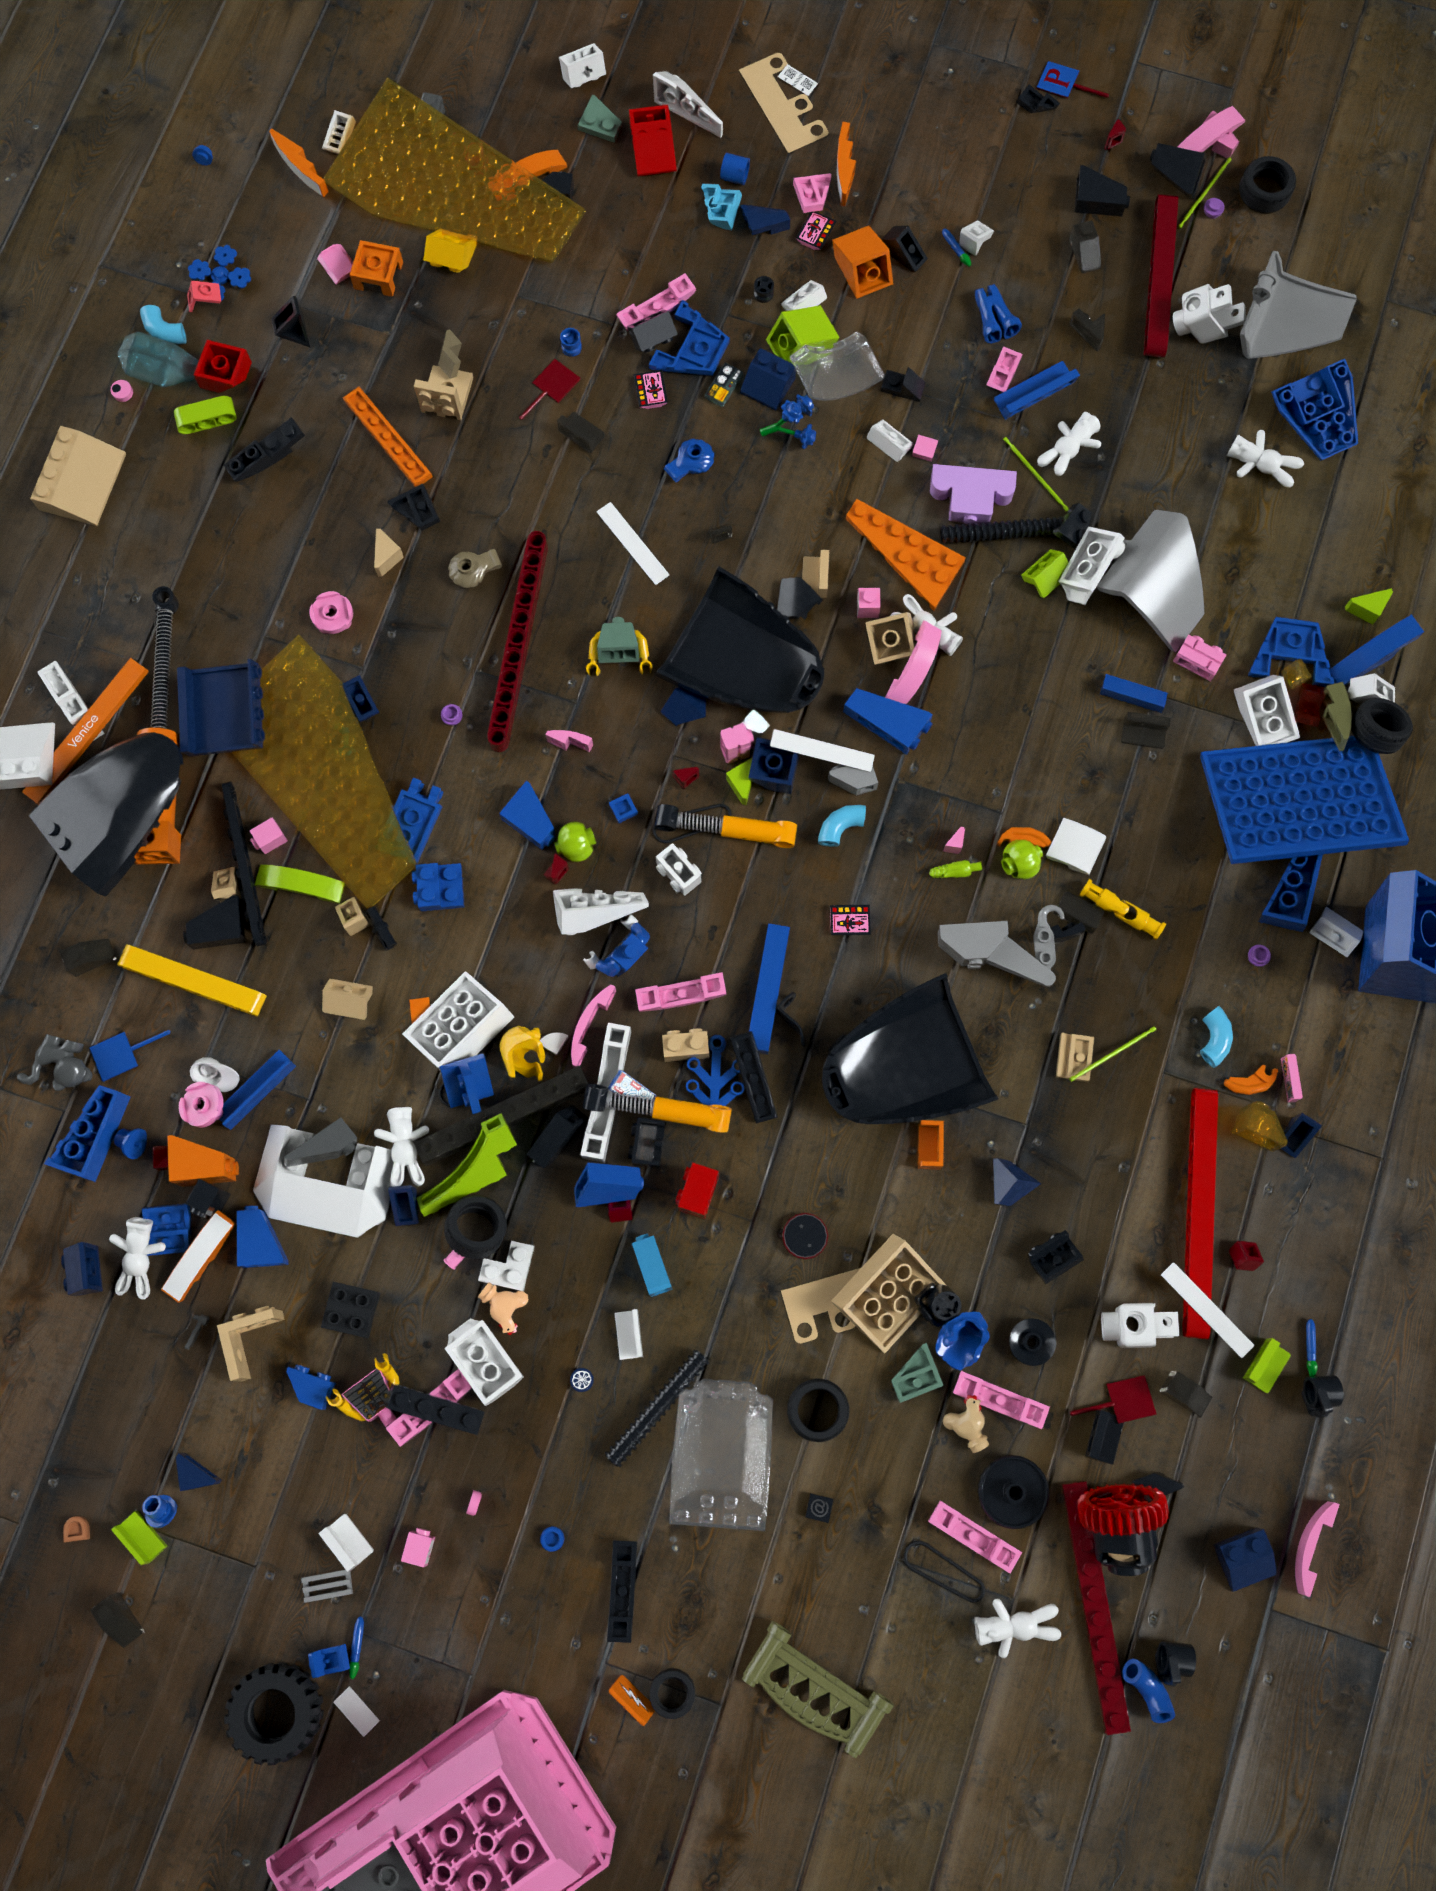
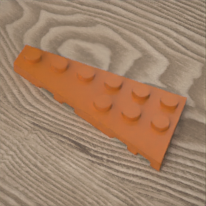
(911, 554)

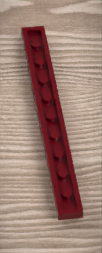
(1097, 1617)

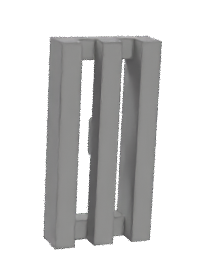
(307, 1589)

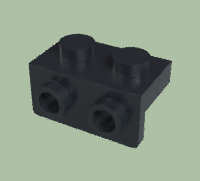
(1054, 1257)

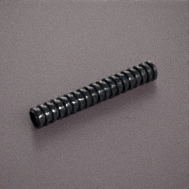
(999, 530)
(656, 1408)

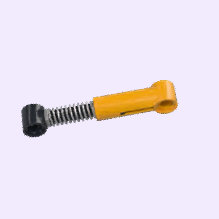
(777, 833)
(712, 1117)

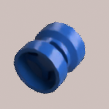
(570, 342)

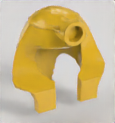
(515, 1045)

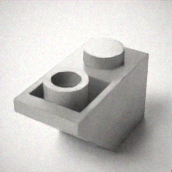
(853, 779)

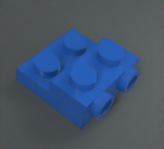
(438, 886)

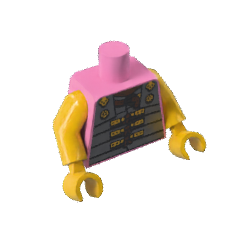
(368, 1396)

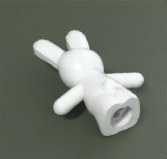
(1070, 443)
(1266, 461)
(949, 640)
(403, 1150)
(136, 1260)
(1020, 1626)

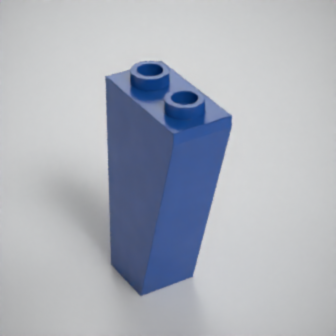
(889, 719)

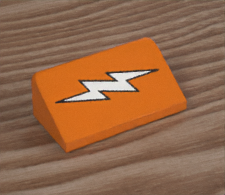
(632, 1699)

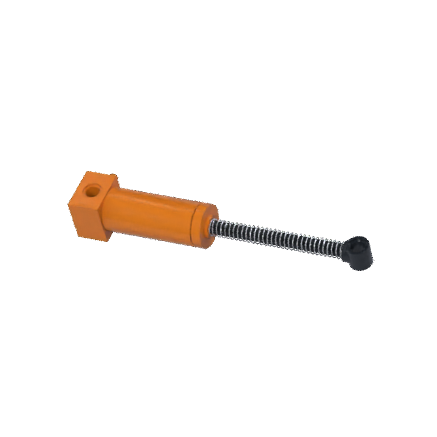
(164, 841)

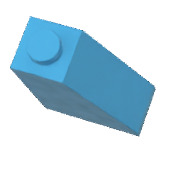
(651, 1265)

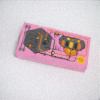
(1291, 1078)

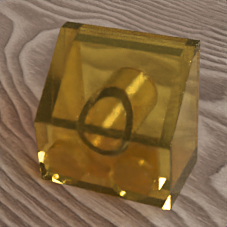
(1260, 1126)

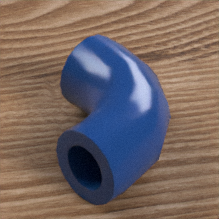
(1151, 1689)

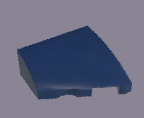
(765, 219)

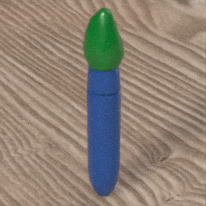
(964, 258)
(1311, 1348)
(356, 1647)

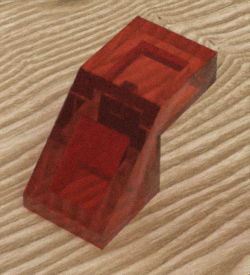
(1308, 704)

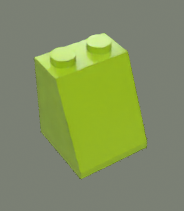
(800, 328)

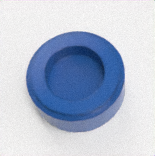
(552, 1538)

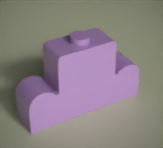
(972, 491)

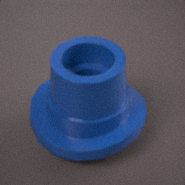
(131, 1142)
(159, 1510)

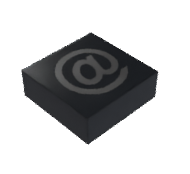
(819, 1508)

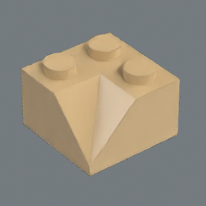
(891, 638)

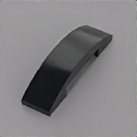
(622, 1591)

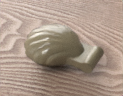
(469, 568)

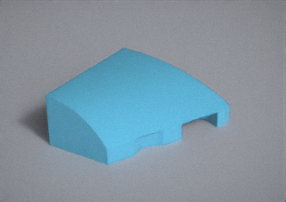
(721, 205)

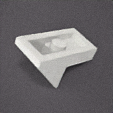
(973, 236)

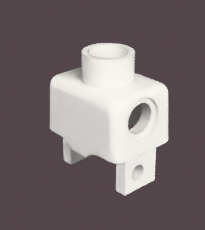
(1208, 313)
(1149, 1325)

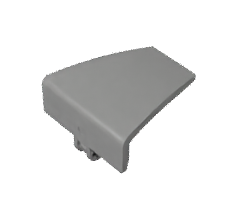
(1292, 314)
(1160, 577)

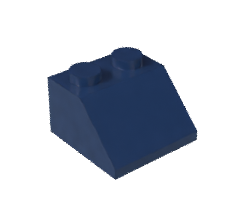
(768, 379)
(773, 767)
(82, 1269)
(1246, 1558)

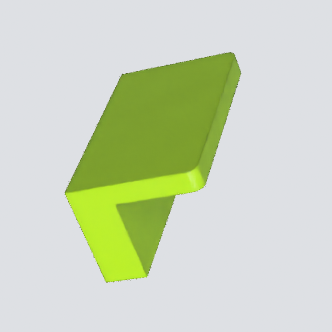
(1046, 572)
(1267, 1365)
(139, 1538)

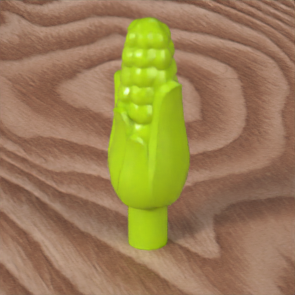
(955, 869)

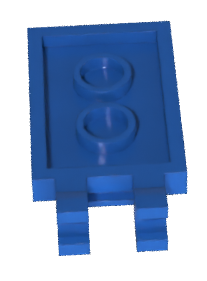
(417, 815)

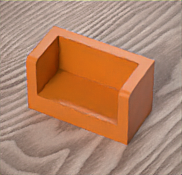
(930, 1144)

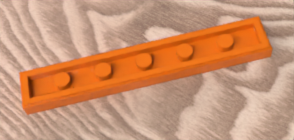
(387, 437)

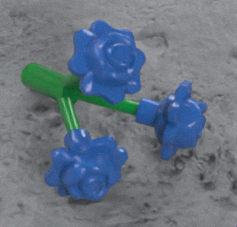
(793, 412)

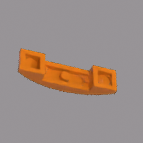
(543, 162)

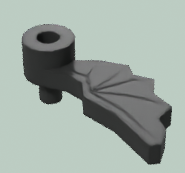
(202, 1320)

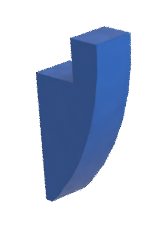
(1377, 650)

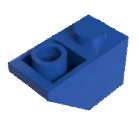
(311, 1388)

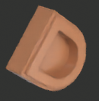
(76, 1529)

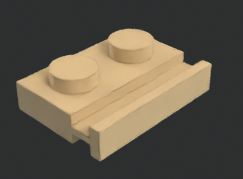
(1074, 1056)

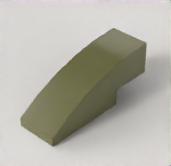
(1337, 713)

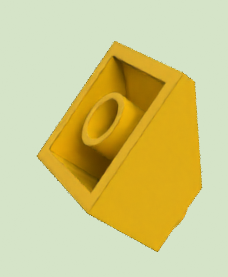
(448, 251)

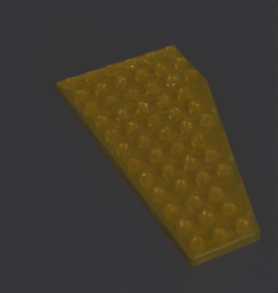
(436, 175)
(324, 775)

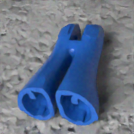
(1009, 323)

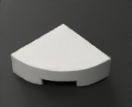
(554, 1042)

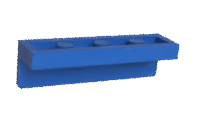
(1035, 389)
(256, 1089)

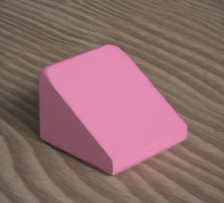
(955, 844)

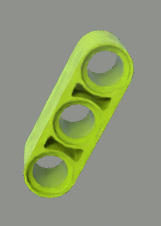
(204, 415)

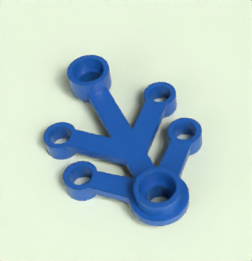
(714, 1081)

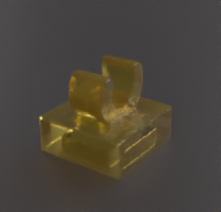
(1296, 674)

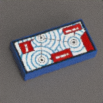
(626, 1084)

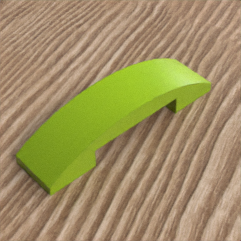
(300, 882)

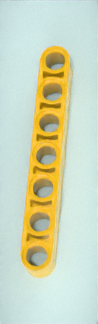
(192, 980)

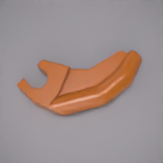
(1025, 833)
(1254, 1084)

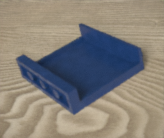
(220, 709)

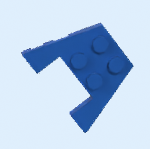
(699, 351)
(1293, 641)

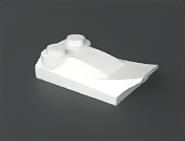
(1090, 563)
(482, 1360)

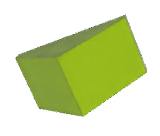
(1369, 606)
(739, 781)

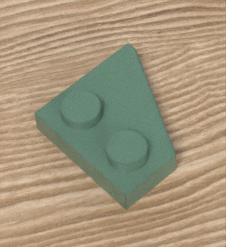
(599, 121)
(917, 1376)

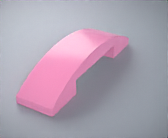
(1213, 130)
(669, 300)
(917, 665)
(681, 993)
(603, 1001)
(1002, 1400)
(408, 1426)
(1323, 1516)
(975, 1537)

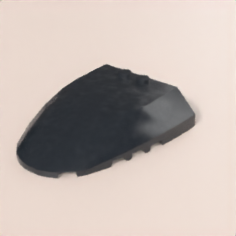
(744, 652)
(110, 807)
(907, 1062)

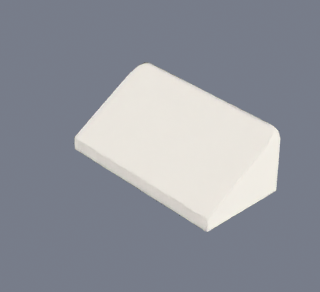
(807, 296)
(889, 440)

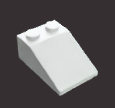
(1267, 711)

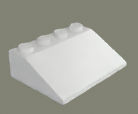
(26, 755)
(458, 1023)

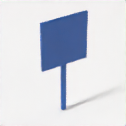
(116, 1055)

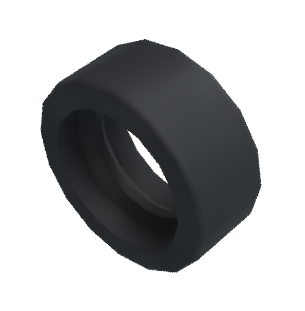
(690, 1688)

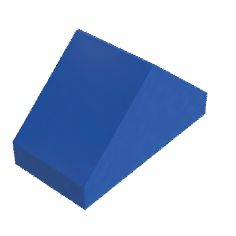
(1401, 939)

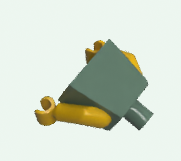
(616, 644)

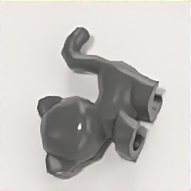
(68, 1069)

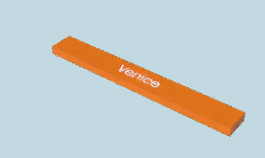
(91, 725)

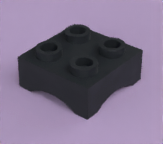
(350, 1309)

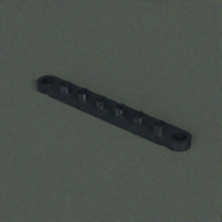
(244, 871)

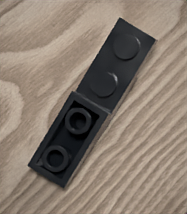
(265, 453)

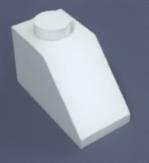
(1369, 687)

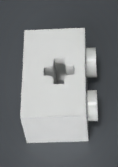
(582, 65)

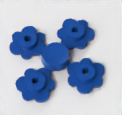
(220, 274)

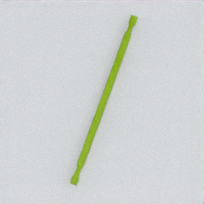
(1204, 193)
(1036, 474)
(1110, 1055)

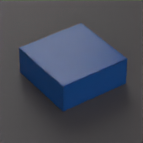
(623, 808)

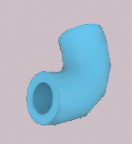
(159, 328)
(839, 821)
(1220, 1037)

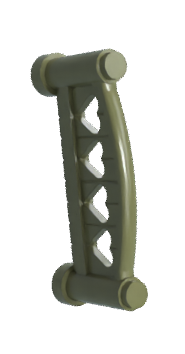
(864, 1712)

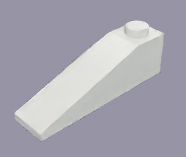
(683, 101)
(584, 911)

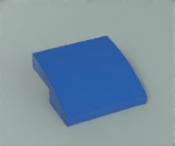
(170, 1226)

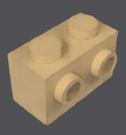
(684, 1046)

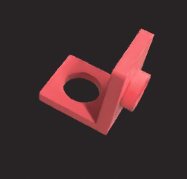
(203, 292)

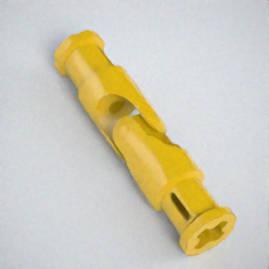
(1109, 901)

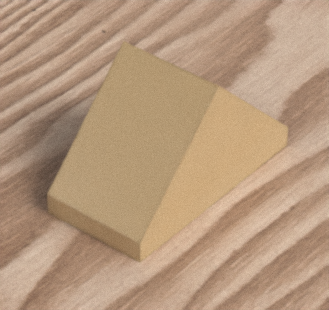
(386, 553)
(351, 916)

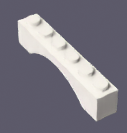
(600, 1123)

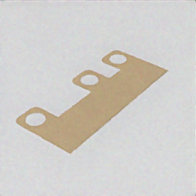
(779, 110)
(813, 1299)

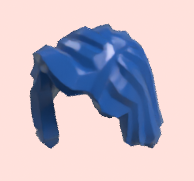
(962, 1340)

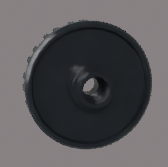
(1031, 1495)

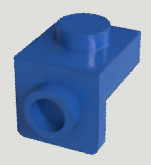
(328, 1660)

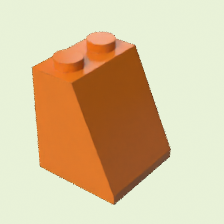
(863, 261)
(193, 1162)

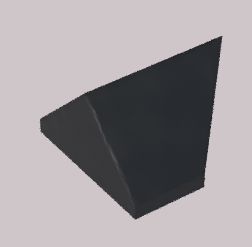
(290, 323)

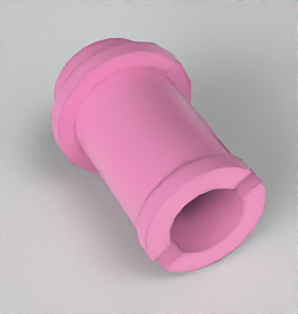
(453, 1260)

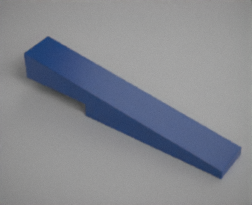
(769, 985)

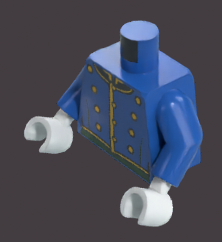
(625, 953)

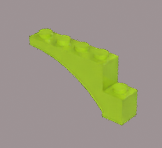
(476, 1170)

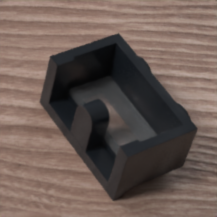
(647, 1143)

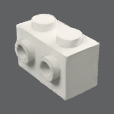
(679, 870)

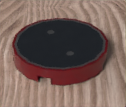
(805, 1236)

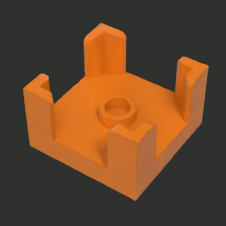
(376, 266)

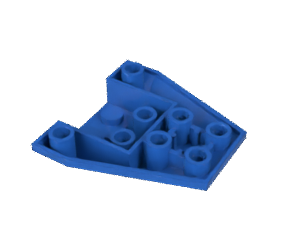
(1321, 409)

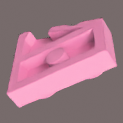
(812, 191)

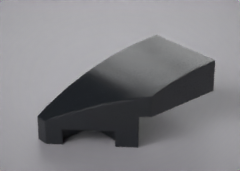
(1036, 102)
(1159, 1481)

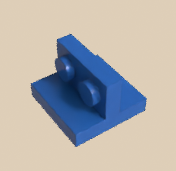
(467, 1082)

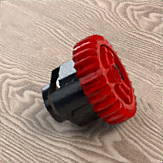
(1124, 1525)

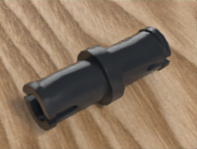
(380, 928)

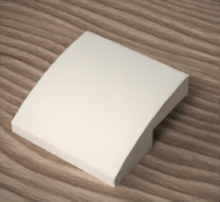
(1076, 846)

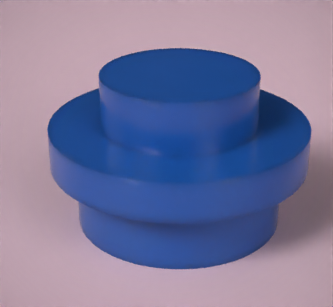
(202, 155)

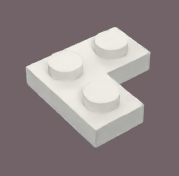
(513, 1272)

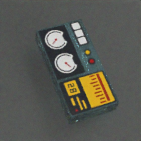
(724, 384)

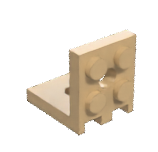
(441, 398)
(232, 1343)

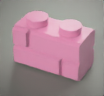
(1200, 657)
(736, 743)

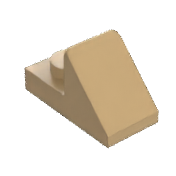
(225, 884)

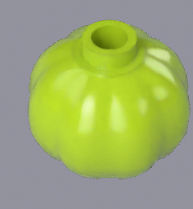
(575, 841)
(1021, 859)

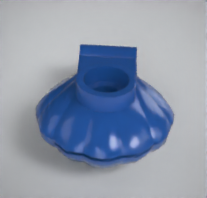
(693, 458)

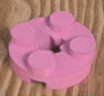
(336, 623)
(212, 1107)

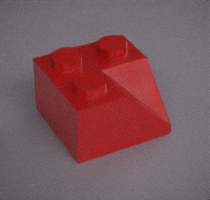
(221, 366)
(697, 1190)

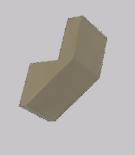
(449, 354)

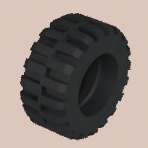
(242, 1722)

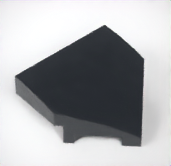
(796, 598)

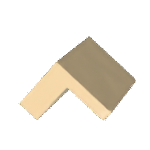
(816, 572)
(346, 998)

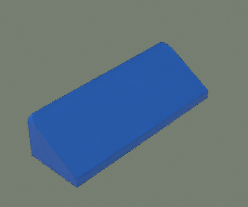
(1134, 693)

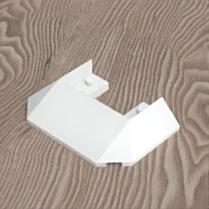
(322, 1204)

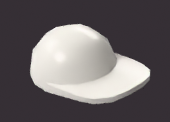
(214, 1073)

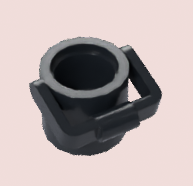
(939, 1301)
(1322, 1394)
(1175, 1661)

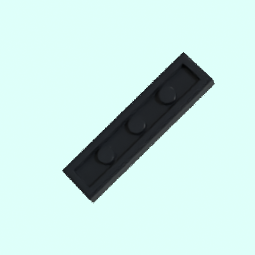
(754, 1077)

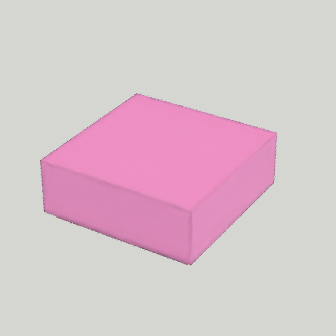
(924, 448)

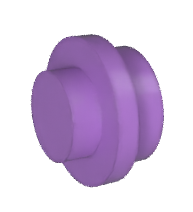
(1213, 207)
(451, 714)
(1259, 955)

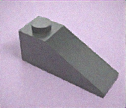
(325, 1145)

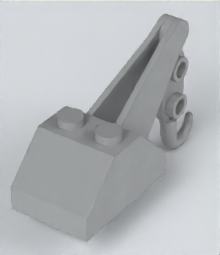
(989, 944)

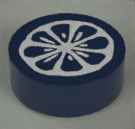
(581, 1380)

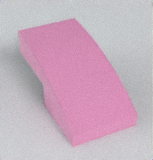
(1004, 369)
(564, 738)

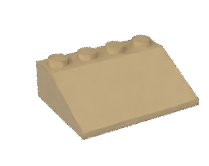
(77, 476)
(884, 1292)

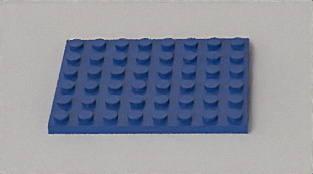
(1302, 800)

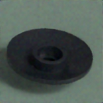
(1044, 1342)

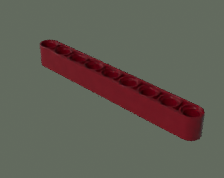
(1161, 276)

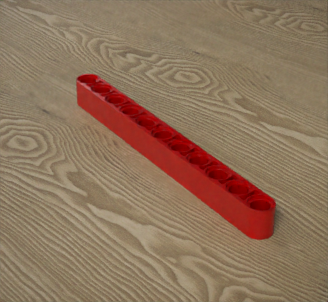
(1200, 1204)

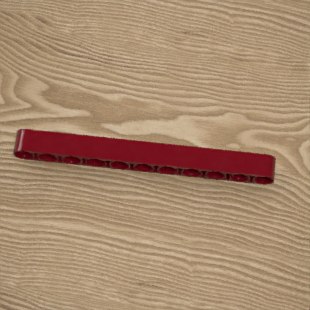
(517, 650)

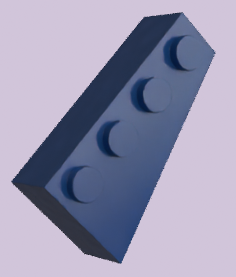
(1294, 894)
(91, 1135)

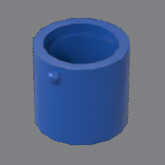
(735, 168)

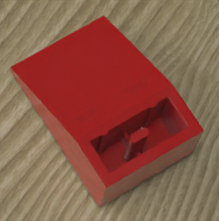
(652, 140)

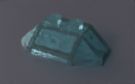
(156, 360)

